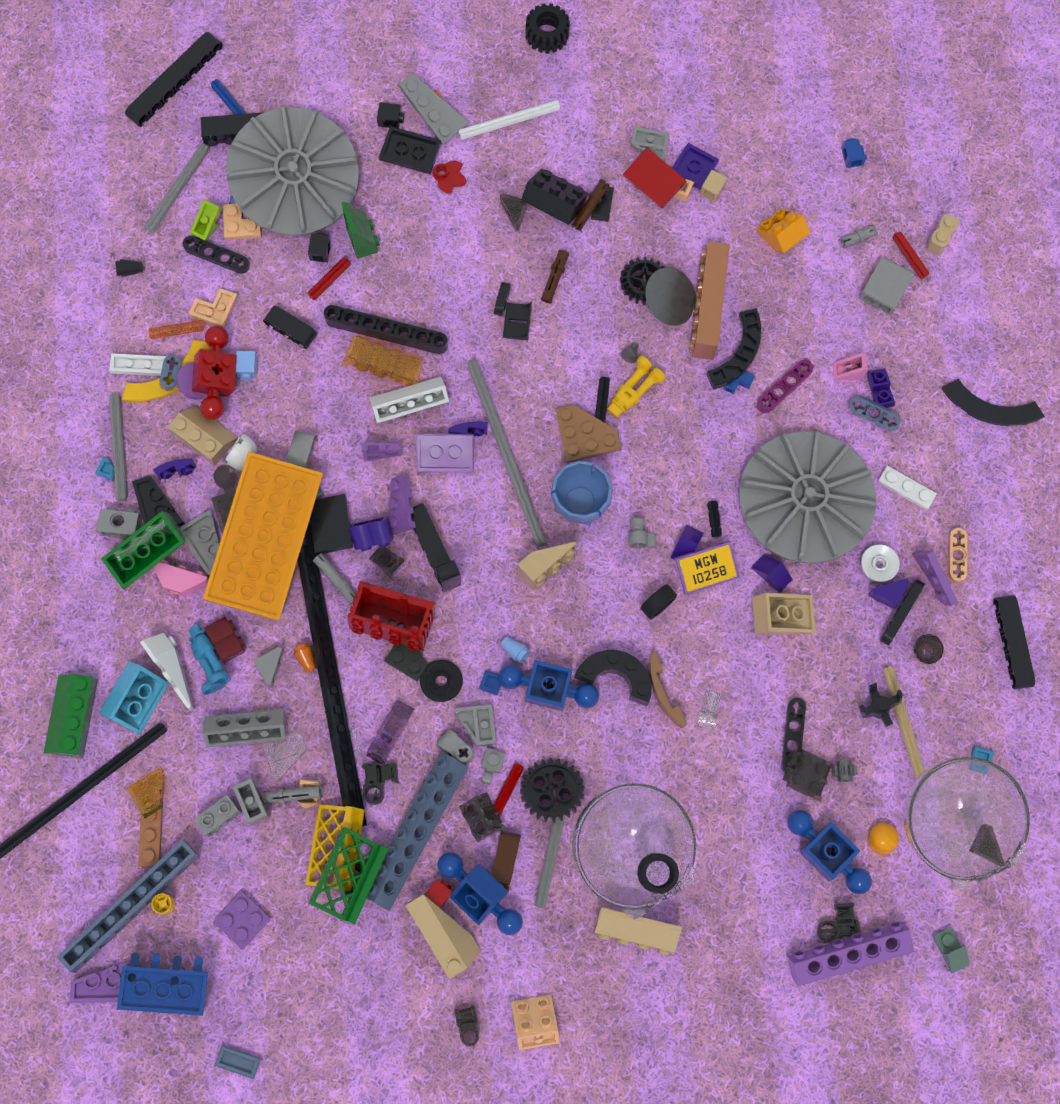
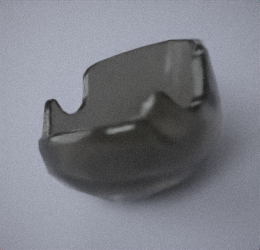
(933, 649)

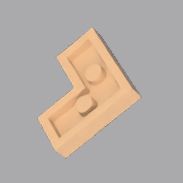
(236, 227)
(215, 313)

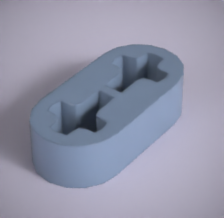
(165, 372)

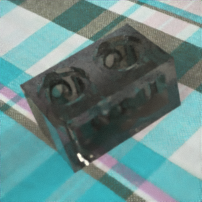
(481, 817)

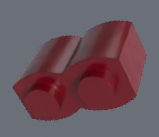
(224, 639)

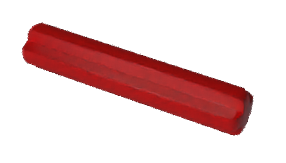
(910, 255)
(329, 278)
(508, 787)

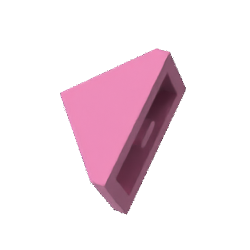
(851, 368)

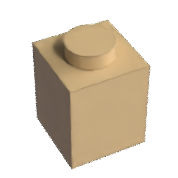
(713, 185)

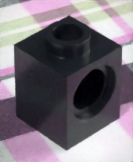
(389, 115)
(319, 247)

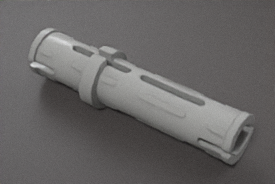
(335, 578)
(284, 795)

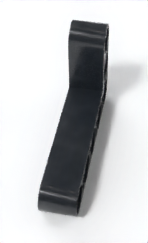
(444, 568)

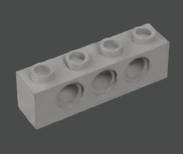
(244, 728)

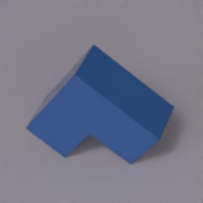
(744, 380)

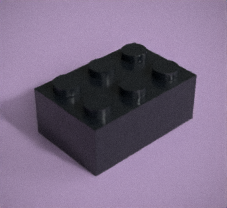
(554, 196)

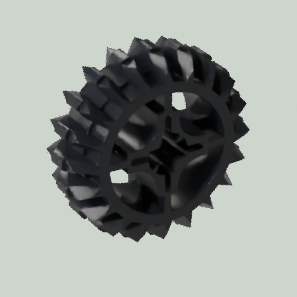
(637, 280)

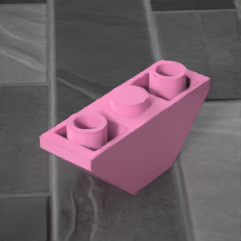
(179, 579)

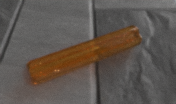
(176, 329)

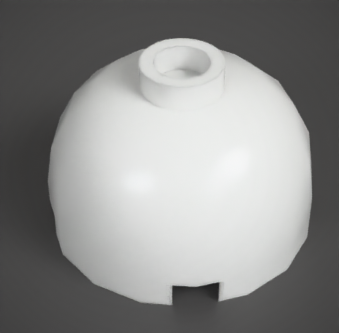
(239, 451)

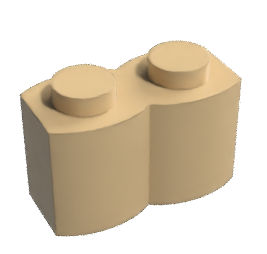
(942, 234)

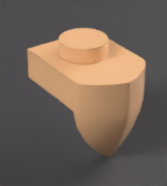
(308, 803)

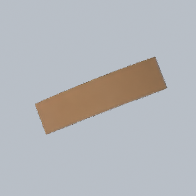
(675, 714)

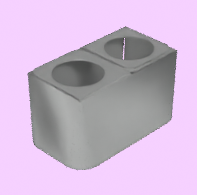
(300, 448)

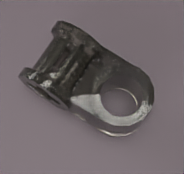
(467, 1023)

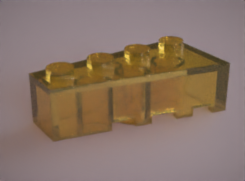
(382, 361)

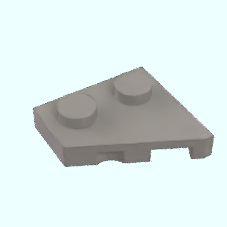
(478, 723)

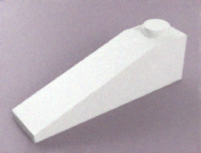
(166, 657)

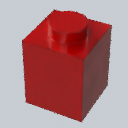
(439, 892)

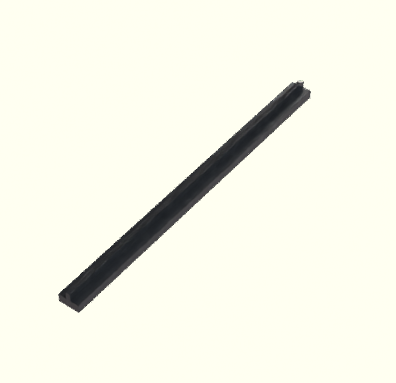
(329, 676)

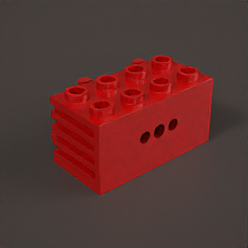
(376, 602)

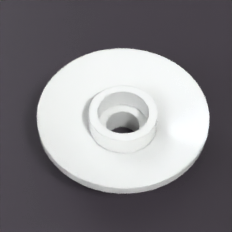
(886, 557)

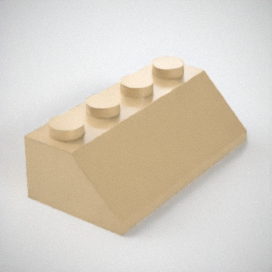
(641, 931)

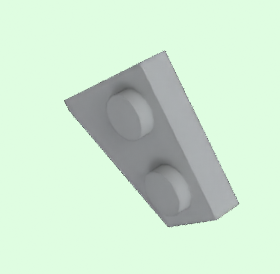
(650, 139)

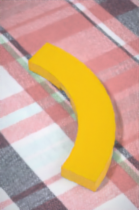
(152, 390)

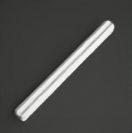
(509, 119)

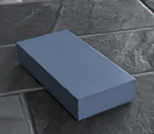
(237, 1062)

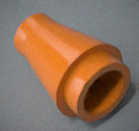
(304, 655)

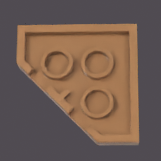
(585, 435)

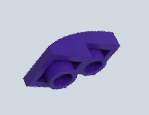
(880, 388)
(476, 428)
(182, 466)

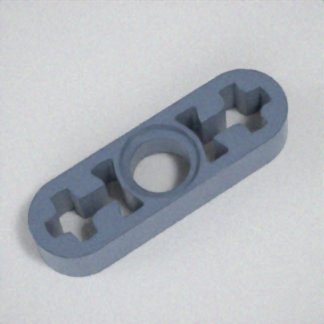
(864, 401)

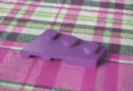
(399, 507)
(936, 576)

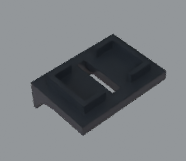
(517, 312)

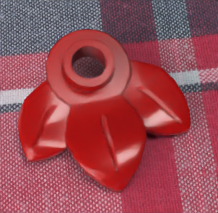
(451, 178)

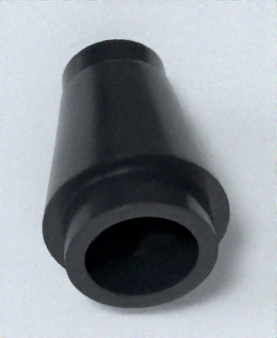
(128, 267)

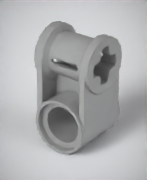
(454, 745)

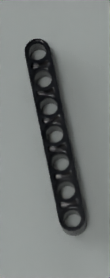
(173, 78)
(379, 323)

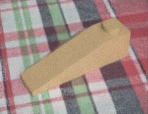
(447, 939)

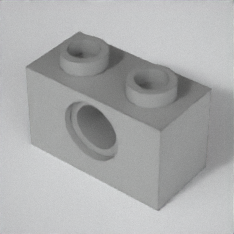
(107, 522)
(251, 802)

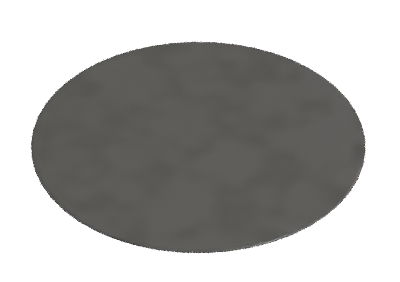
(670, 296)

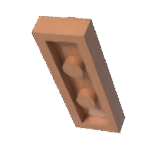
(150, 839)

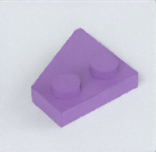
(376, 451)

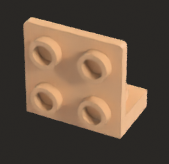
(535, 1022)

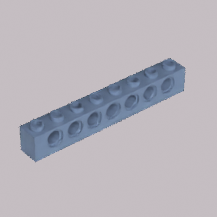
(416, 829)
(128, 906)

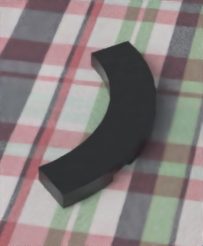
(744, 355)
(989, 412)

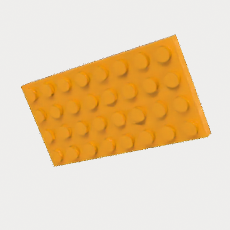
(263, 536)

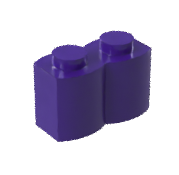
(371, 533)

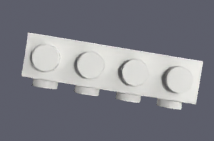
(409, 399)

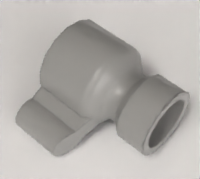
(639, 536)

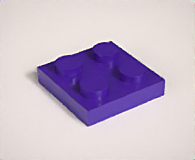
(695, 165)

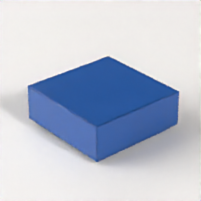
(490, 683)

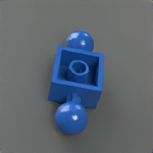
(585, 695)
(843, 851)
(479, 894)

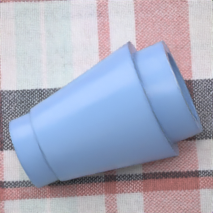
(515, 649)

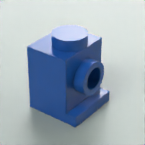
(853, 153)

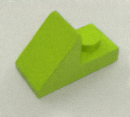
(206, 219)

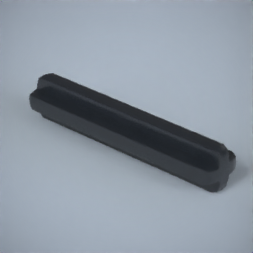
(602, 398)

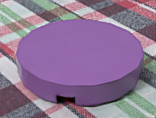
(184, 382)

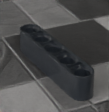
(1015, 642)

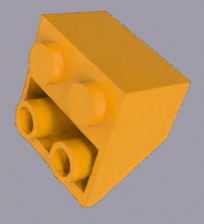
(784, 230)

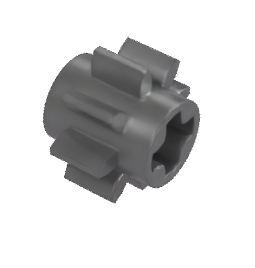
(844, 770)

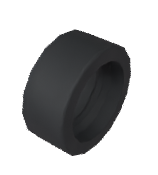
(658, 601)
(673, 877)

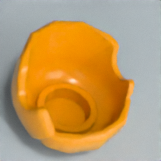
(883, 838)

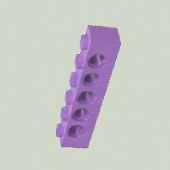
(860, 957)

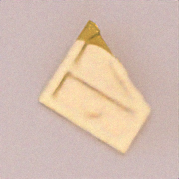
(149, 792)

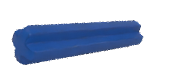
(226, 97)

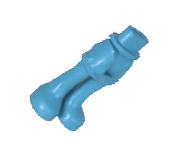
(205, 654)

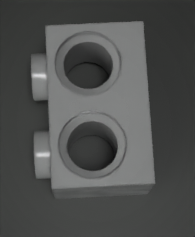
(217, 816)

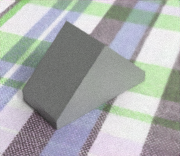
(269, 665)

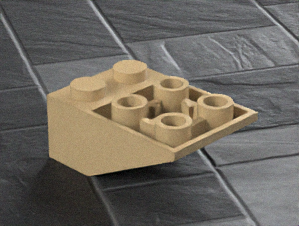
(543, 563)

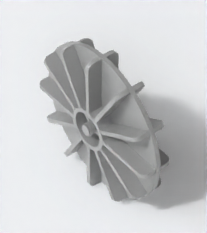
(292, 171)
(807, 497)

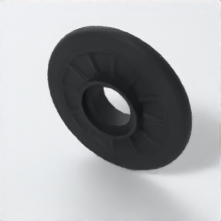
(450, 689)

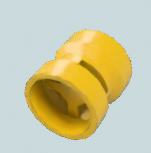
(159, 903)

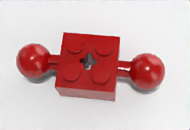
(214, 373)

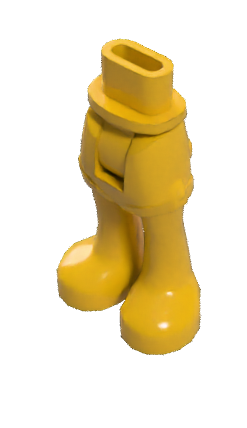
(626, 396)

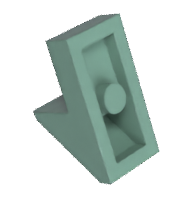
(951, 950)

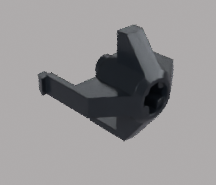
(880, 705)

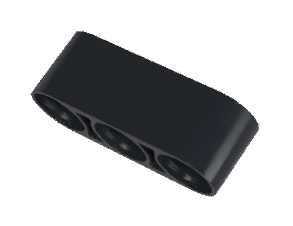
(290, 326)

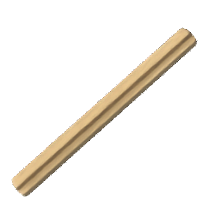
(904, 723)

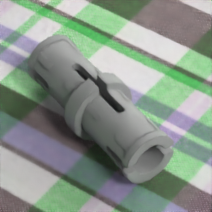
(859, 236)

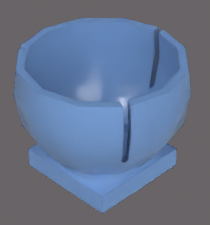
(580, 493)

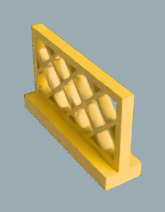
(352, 820)

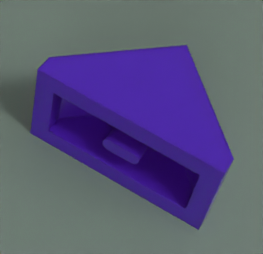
(687, 542)
(772, 572)
(890, 593)

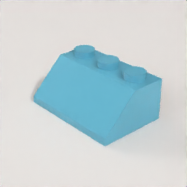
(134, 697)

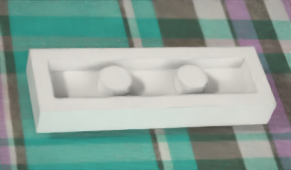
(136, 364)
(907, 488)

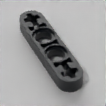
(216, 254)
(902, 612)
(791, 735)

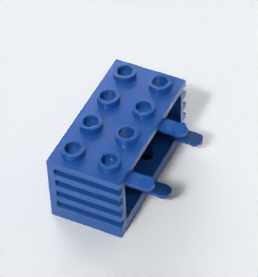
(162, 989)

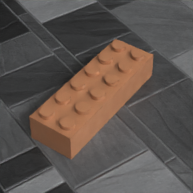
(709, 300)

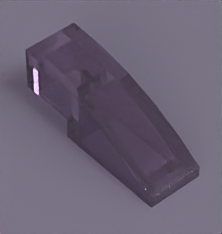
(389, 732)

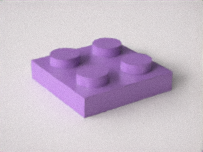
(242, 920)

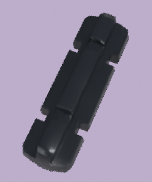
(714, 519)

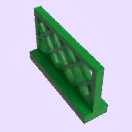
(360, 887)

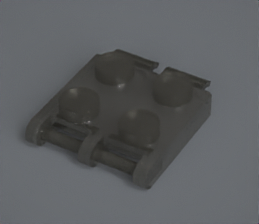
(807, 773)

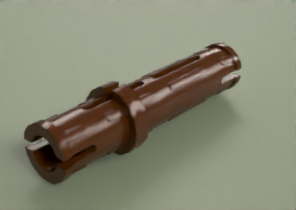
(589, 206)
(558, 269)

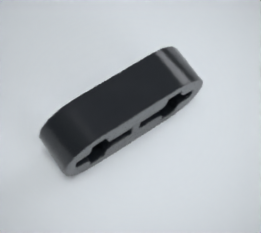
(502, 298)

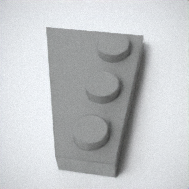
(202, 539)

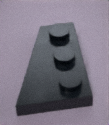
(152, 500)

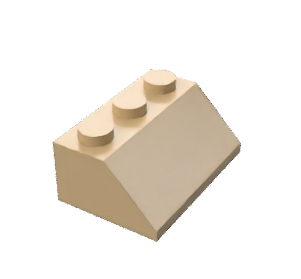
(202, 435)

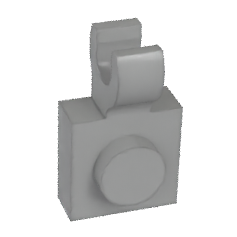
(492, 763)

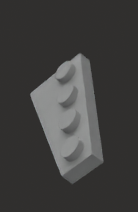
(433, 110)

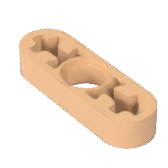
(962, 542)

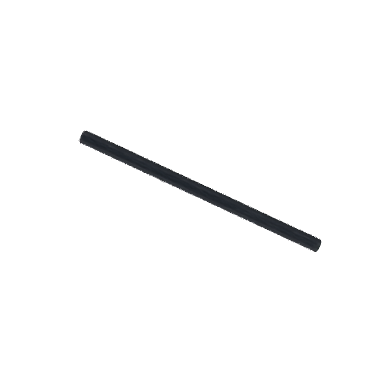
(81, 789)

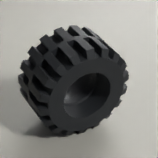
(547, 16)

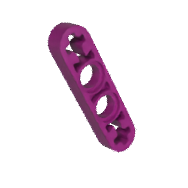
(785, 386)

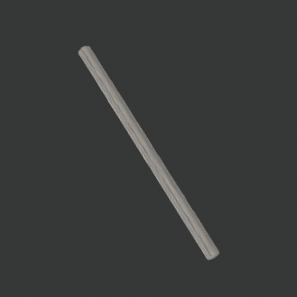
(506, 453)

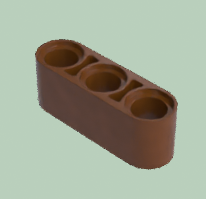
(506, 858)

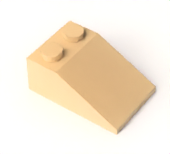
(783, 614)

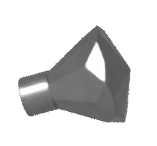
(630, 353)

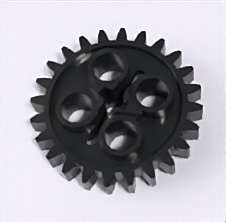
(534, 795)

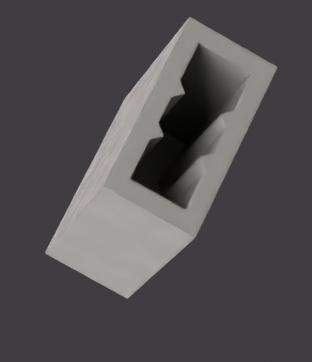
(886, 286)

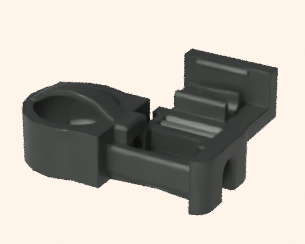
(378, 775)
(843, 926)

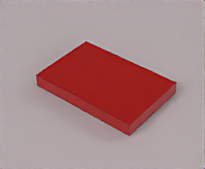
(654, 178)

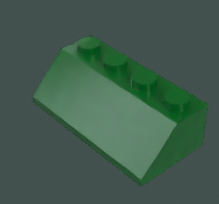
(144, 549)
(70, 715)

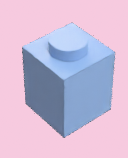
(246, 365)

